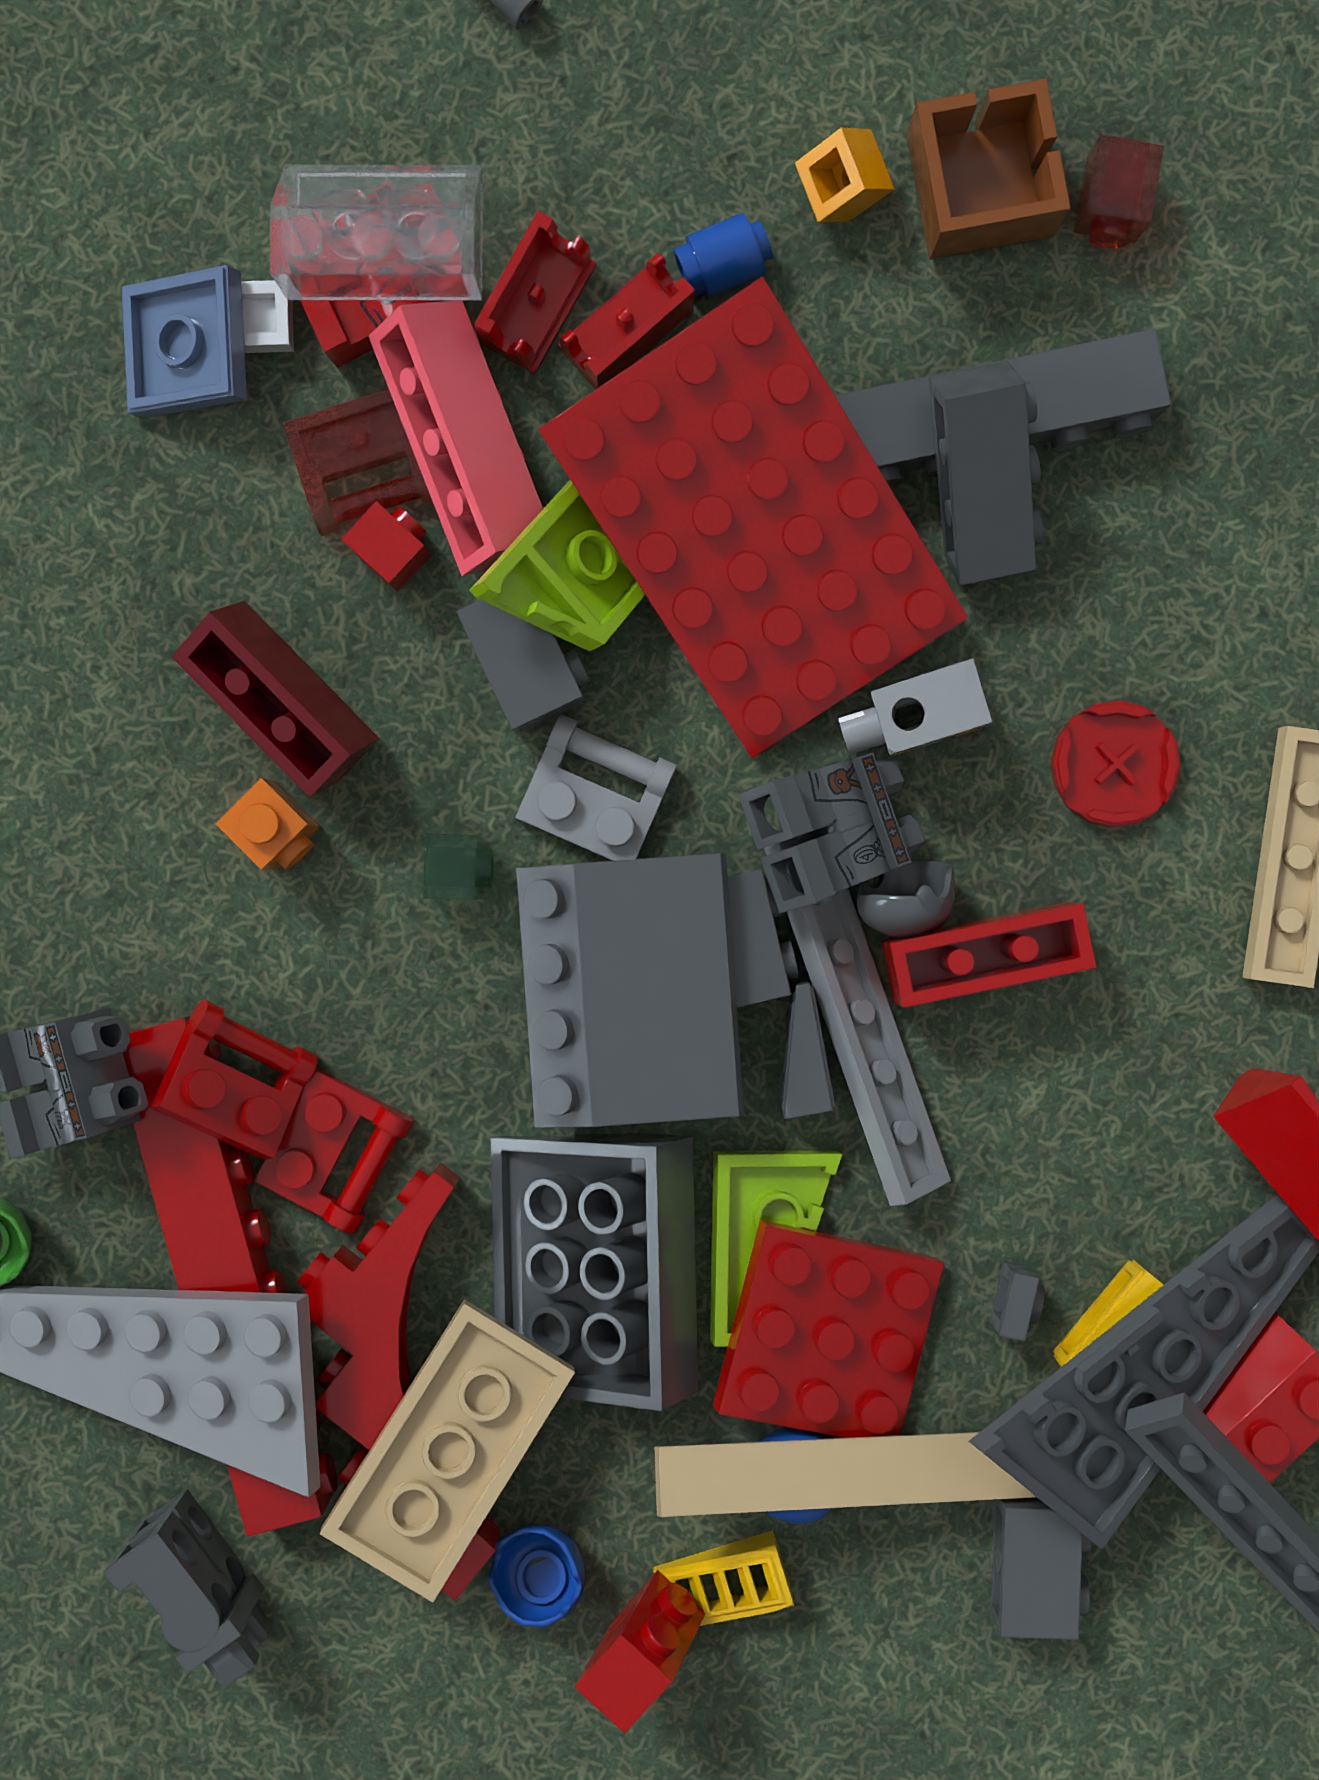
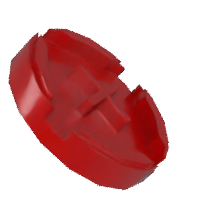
(1115, 763)

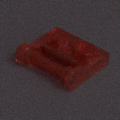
(347, 442)

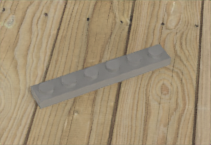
(866, 1041)

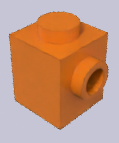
(269, 826)

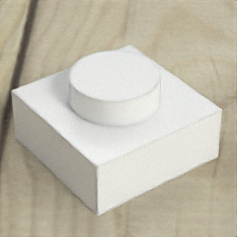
(266, 318)

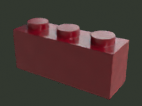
(275, 697)

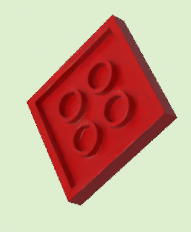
(827, 1333)

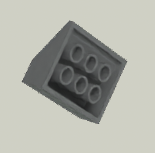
(630, 991)
(600, 1260)

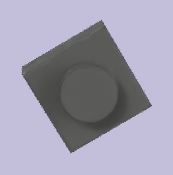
(1016, 1301)

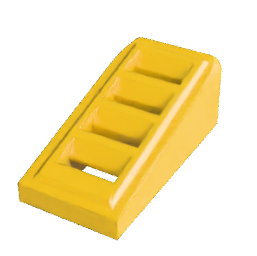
(1120, 1297)
(737, 1555)

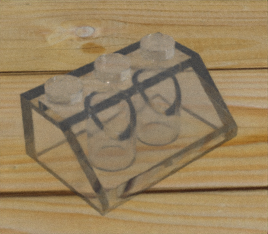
(377, 232)

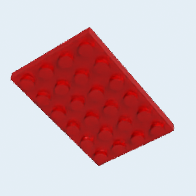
(754, 518)

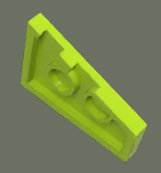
(750, 1188)

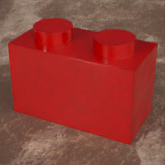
(641, 1651)

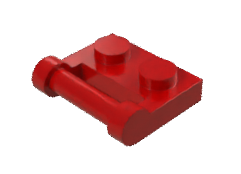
(224, 1099)
(315, 1140)

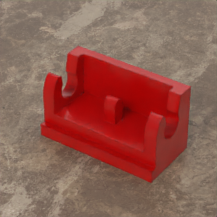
(534, 294)
(628, 323)

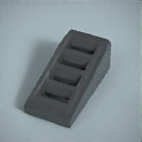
(805, 1074)

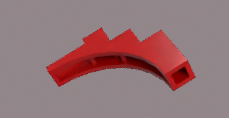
(366, 1313)

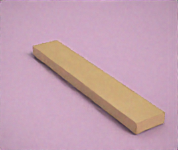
(826, 1474)

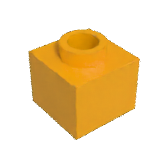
(844, 175)

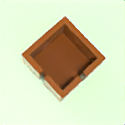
(980, 183)

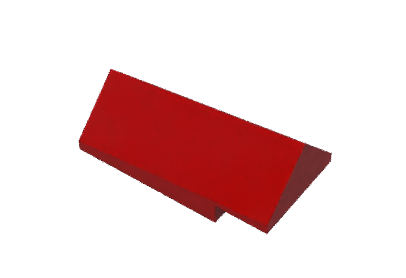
(1277, 1128)

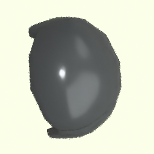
(909, 899)

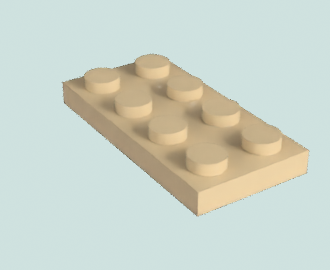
(447, 1451)

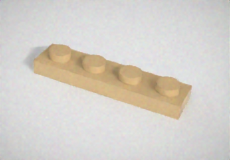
(1286, 895)

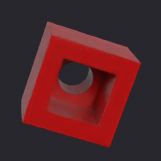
(389, 544)

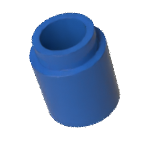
(723, 255)

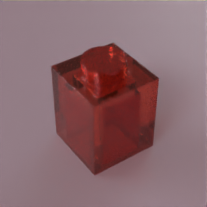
(1118, 191)

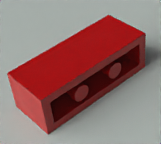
(989, 954)

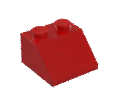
(1271, 1399)

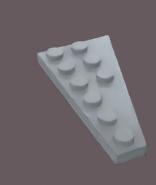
(182, 1364)

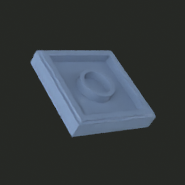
(184, 342)

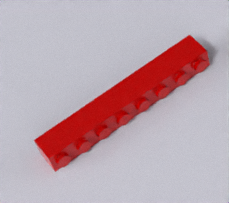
(213, 1242)

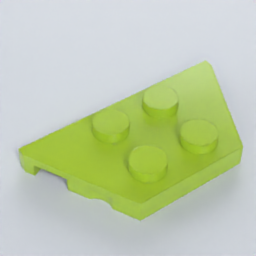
(563, 575)

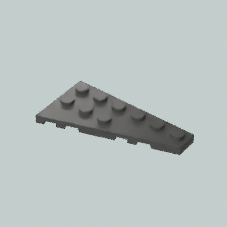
(1186, 1337)

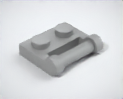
(585, 810)

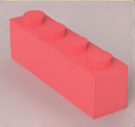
(457, 429)

